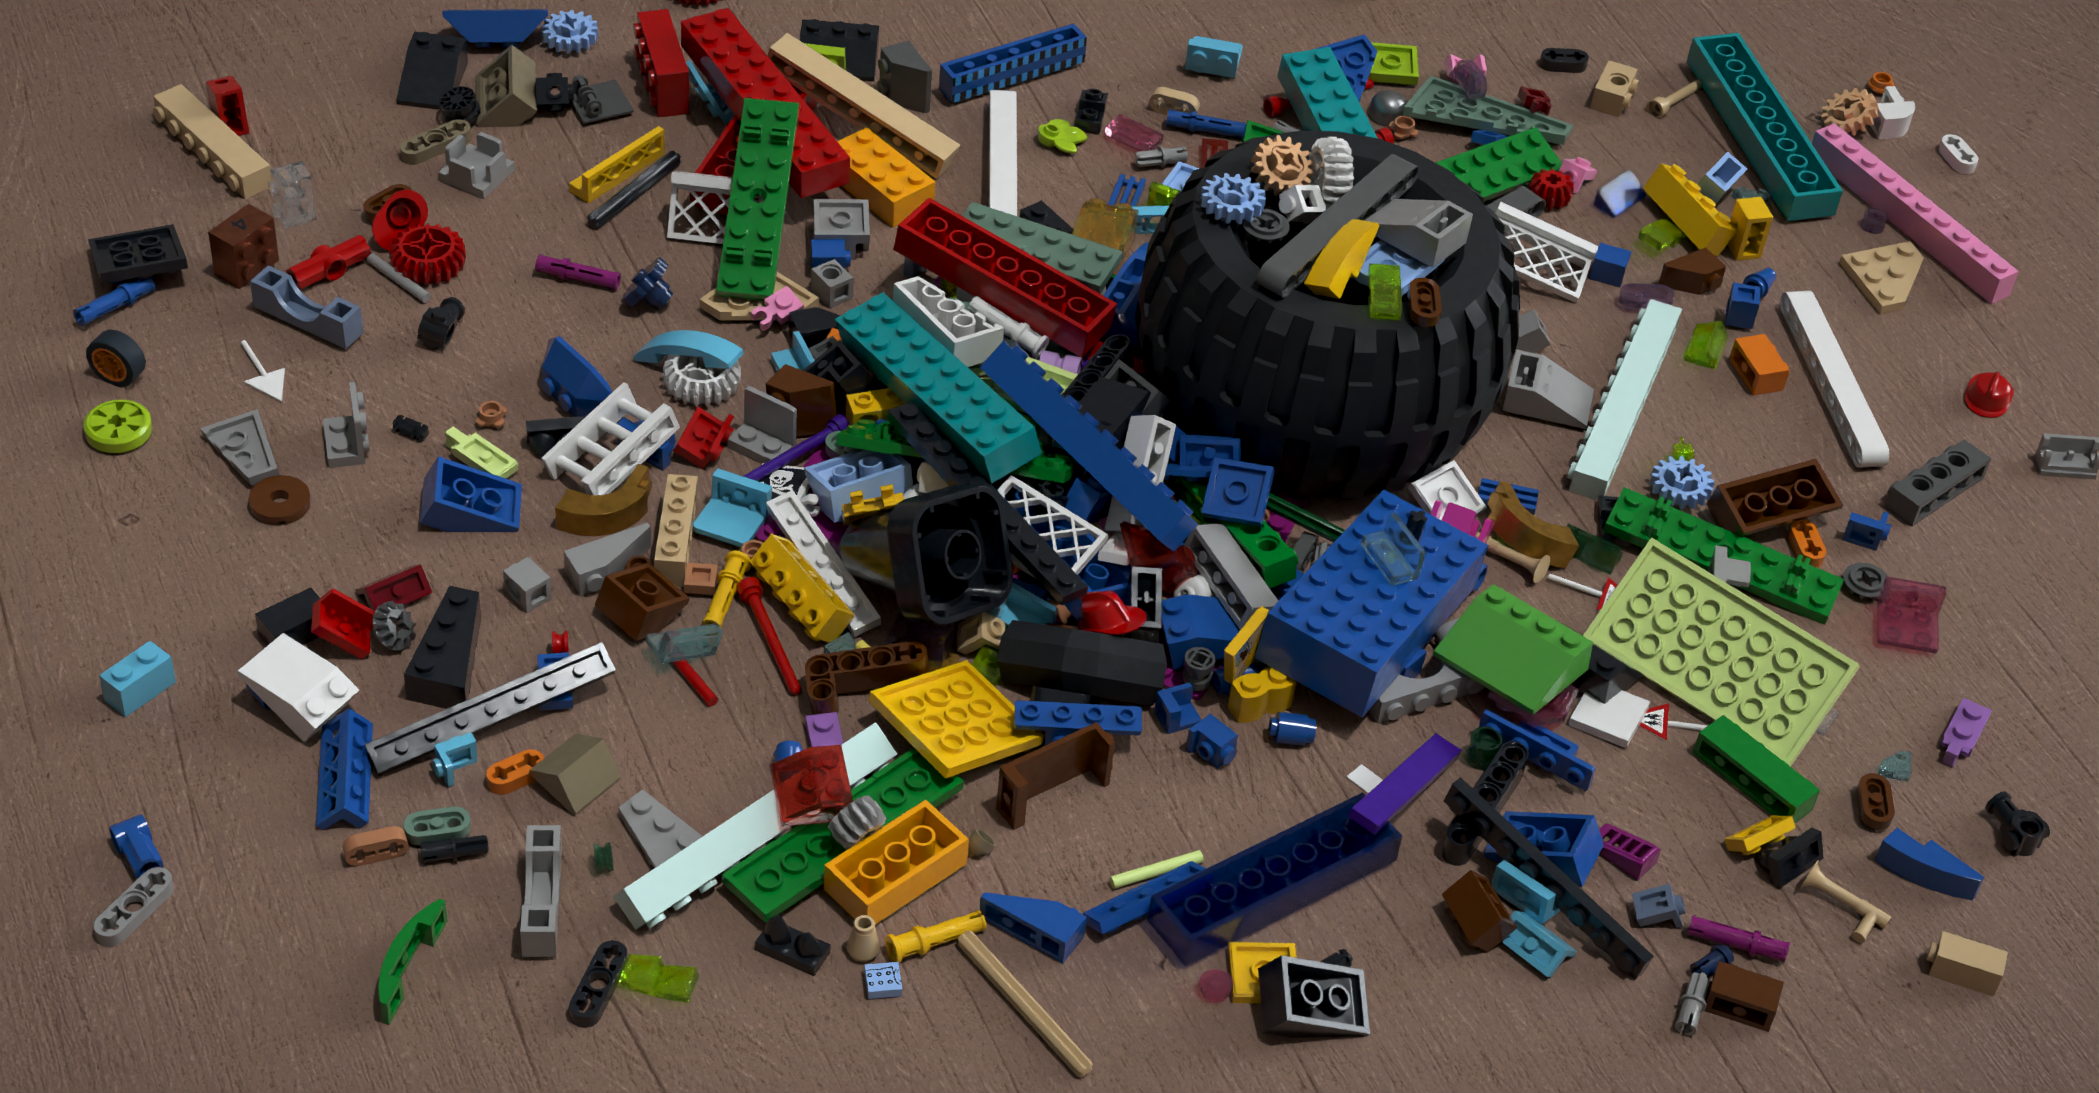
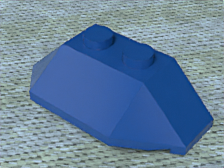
(495, 24)
(572, 379)

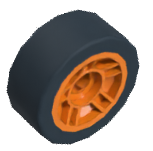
(115, 358)

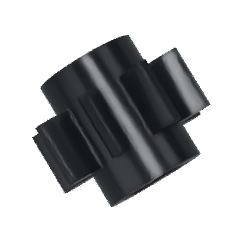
(1054, 492)

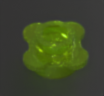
(1682, 449)

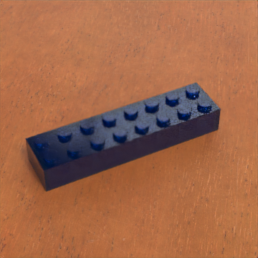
(1269, 881)

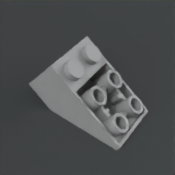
(1423, 228)
(1547, 391)

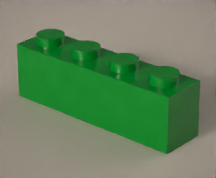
(1755, 770)

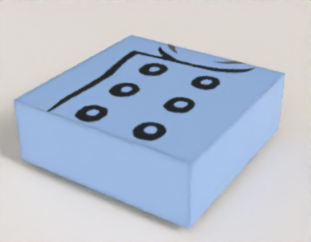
(883, 980)

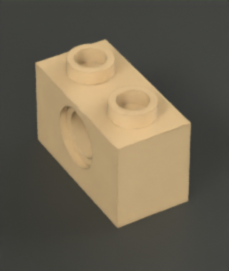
(1615, 89)

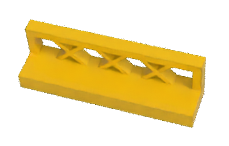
(619, 166)

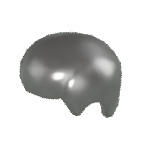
(1386, 106)

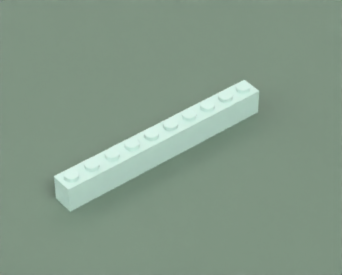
(1624, 401)
(733, 840)

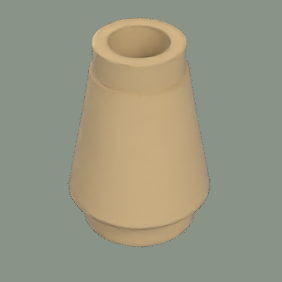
(863, 940)

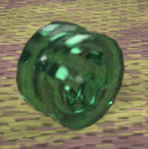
(603, 857)

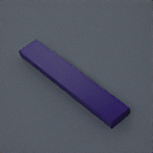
(1404, 783)

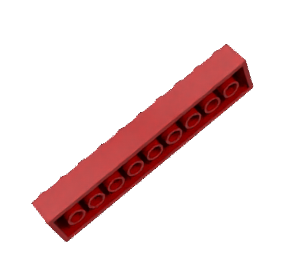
(743, 70)

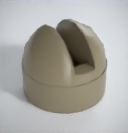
(980, 843)

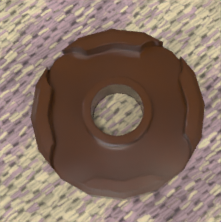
(277, 487)

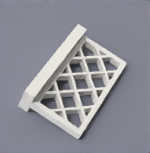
(702, 183)
(1550, 239)
(1059, 513)

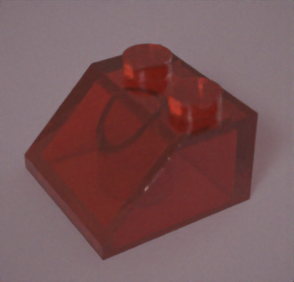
(811, 785)

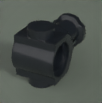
(440, 323)
(2021, 829)

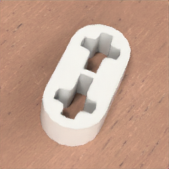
(1958, 154)

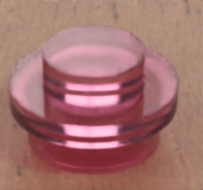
(1215, 985)

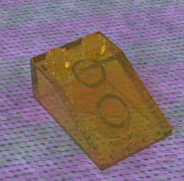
(1107, 224)

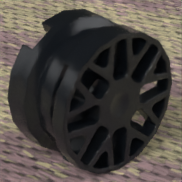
(460, 104)

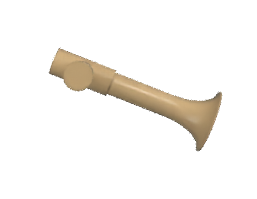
(1537, 567)
(1871, 914)

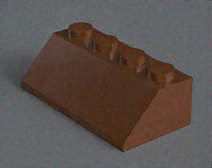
(1773, 498)

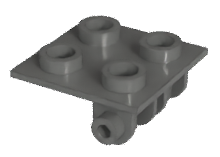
(599, 100)

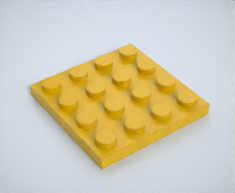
(954, 718)

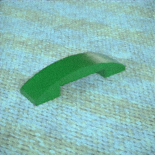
(421, 928)

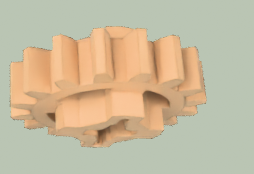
(1851, 110)
(1281, 164)

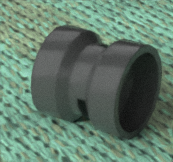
(1198, 668)

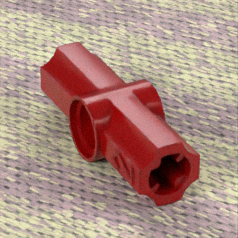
(329, 262)

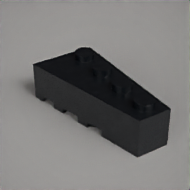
(446, 655)

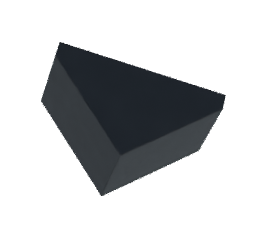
(1145, 592)

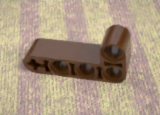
(861, 670)

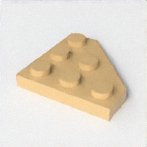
(1884, 274)
(740, 309)

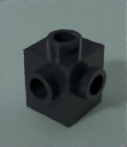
(554, 102)

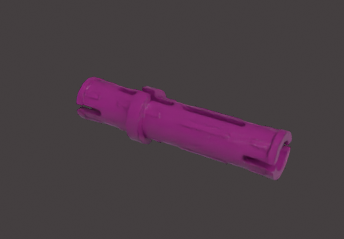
(567, 269)
(1737, 938)

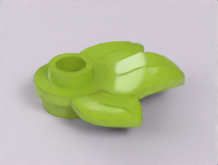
(1061, 135)

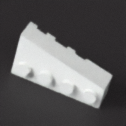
(957, 329)

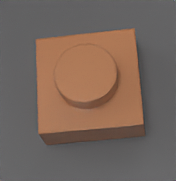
(700, 578)

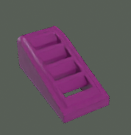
(1636, 866)

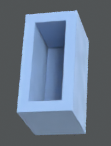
(1721, 177)

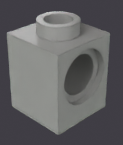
(832, 283)
(527, 584)

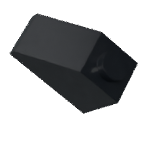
(812, 324)

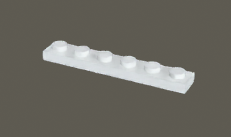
(810, 541)

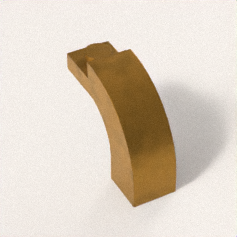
(607, 513)
(1527, 532)

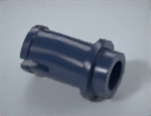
(1709, 962)

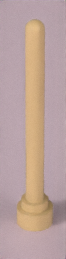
(1662, 105)

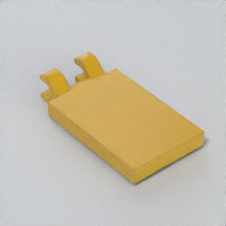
(863, 508)

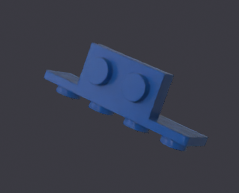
(1198, 455)
(1066, 718)
(1544, 749)

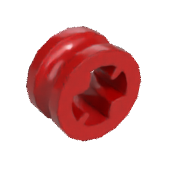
(560, 642)

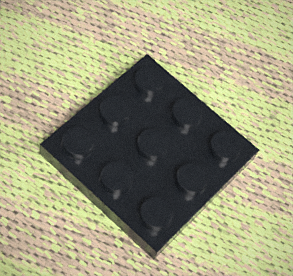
(137, 254)

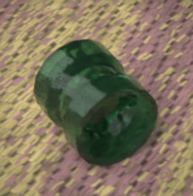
(1483, 747)

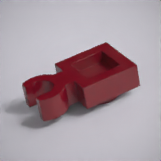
(1534, 100)

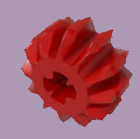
(1552, 187)

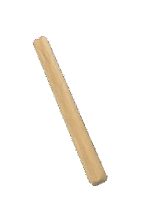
(1025, 1004)

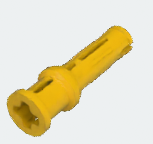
(727, 582)
(921, 939)

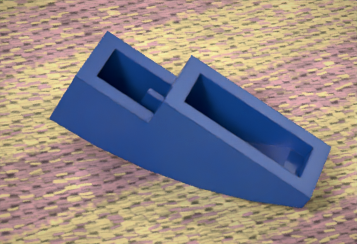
(1928, 866)

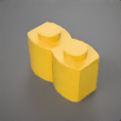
(1260, 694)

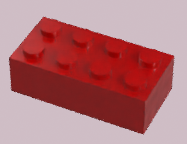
(661, 63)

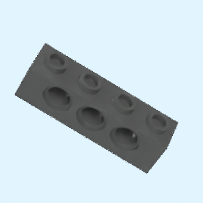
(1937, 482)

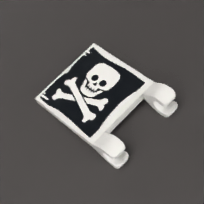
(795, 479)

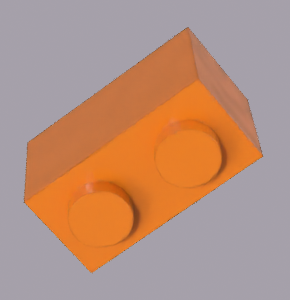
(1759, 364)

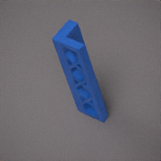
(350, 766)

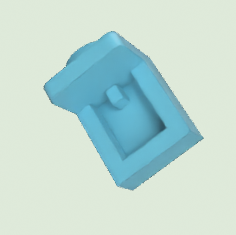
(453, 755)

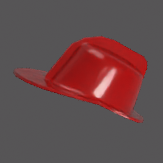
(400, 211)
(1989, 394)
(1107, 614)

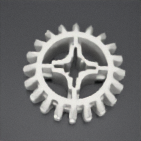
(1331, 168)
(694, 383)

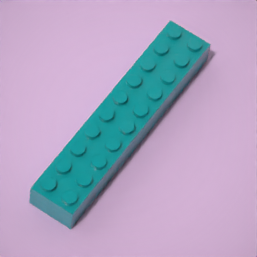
(1764, 127)
(942, 386)

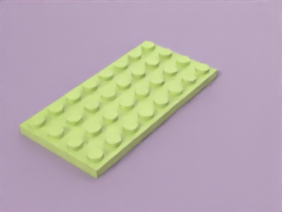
(1721, 650)

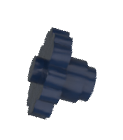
(649, 286)

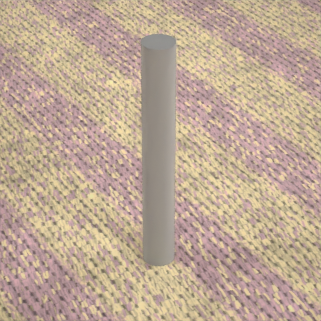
(405, 283)

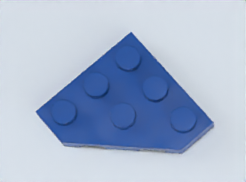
(1356, 60)

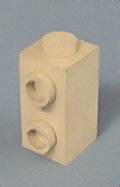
(1967, 963)

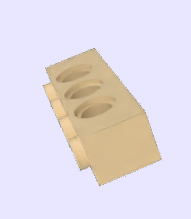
(676, 527)

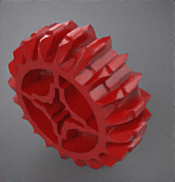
(428, 254)

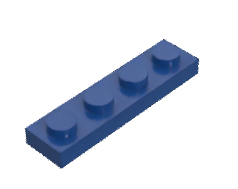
(1135, 902)

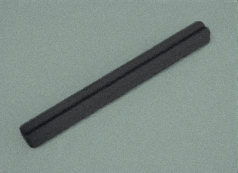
(633, 189)

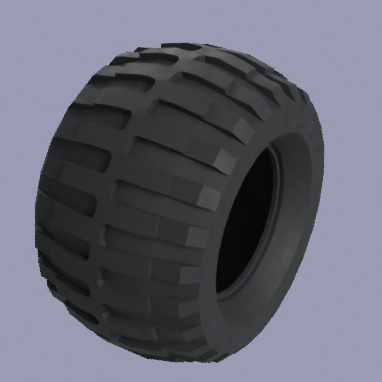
(1312, 378)

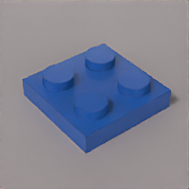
(1237, 491)

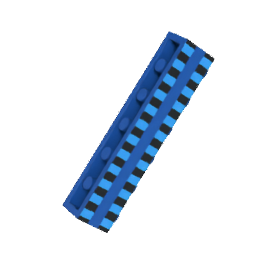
(1012, 63)

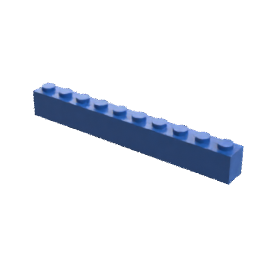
(1089, 446)

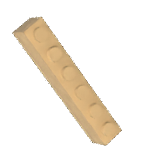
(212, 141)

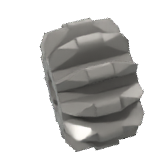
(857, 821)

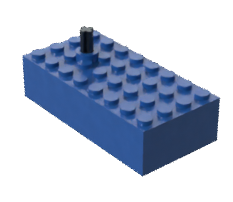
(1347, 625)

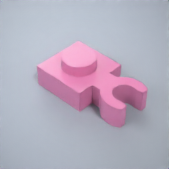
(777, 307)

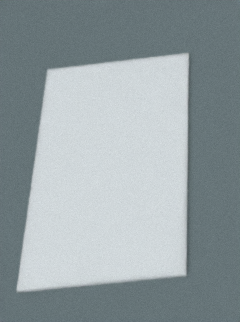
(1364, 778)

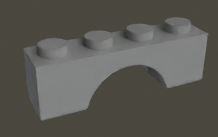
(1413, 695)
(542, 891)

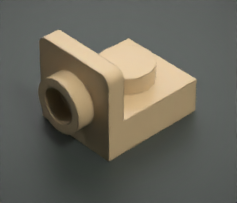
(979, 631)

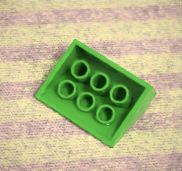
(1515, 649)

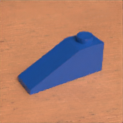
(1037, 922)

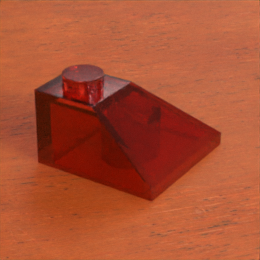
(1148, 551)

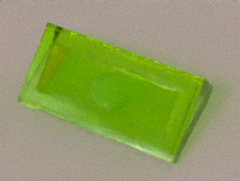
(1707, 344)

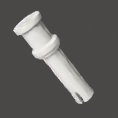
(1015, 331)

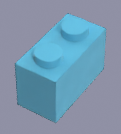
(137, 678)

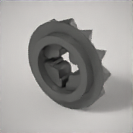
(1269, 219)
(1870, 574)
(386, 629)

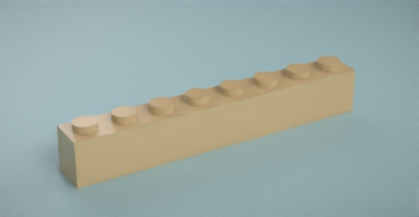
(863, 105)

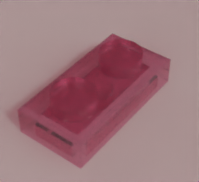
(1133, 134)

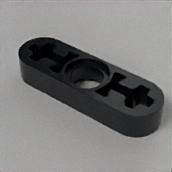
(598, 997)

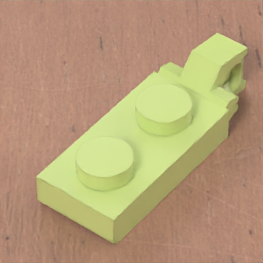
(480, 453)

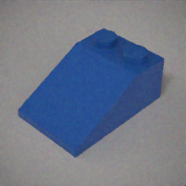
(469, 499)
(1196, 622)
(1565, 839)

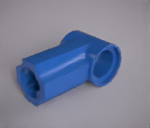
(135, 841)

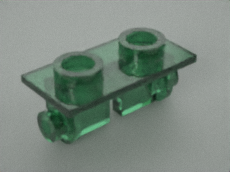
(1595, 550)

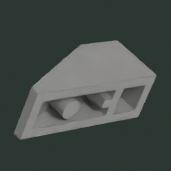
(592, 561)

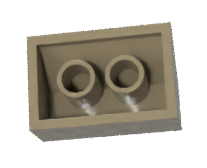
(506, 90)

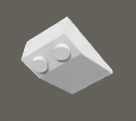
(298, 685)

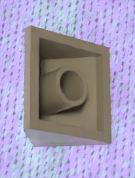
(577, 772)

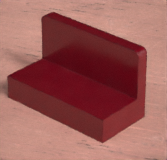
(400, 587)

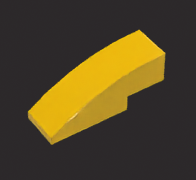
(1341, 258)

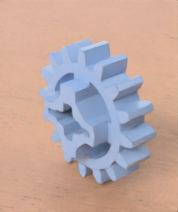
(570, 31)
(1233, 198)
(1682, 482)

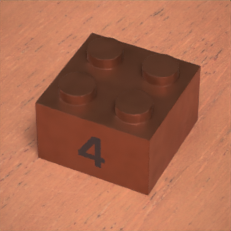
(243, 245)

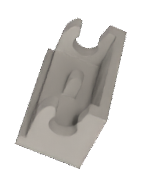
(2068, 456)

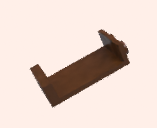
(1052, 765)

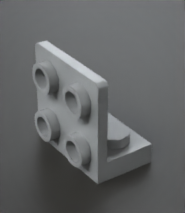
(766, 429)
(343, 434)

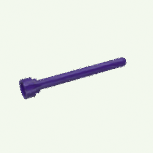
(836, 423)

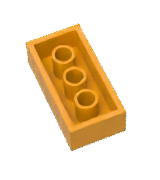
(885, 177)
(896, 863)

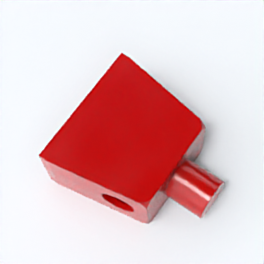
(227, 98)

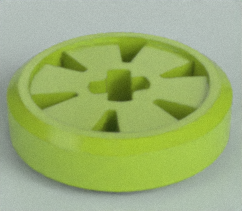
(101, 423)

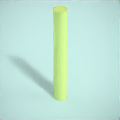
(1154, 869)

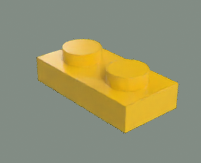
(1766, 831)

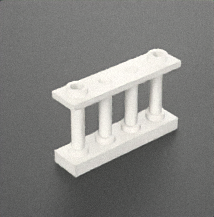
(622, 461)

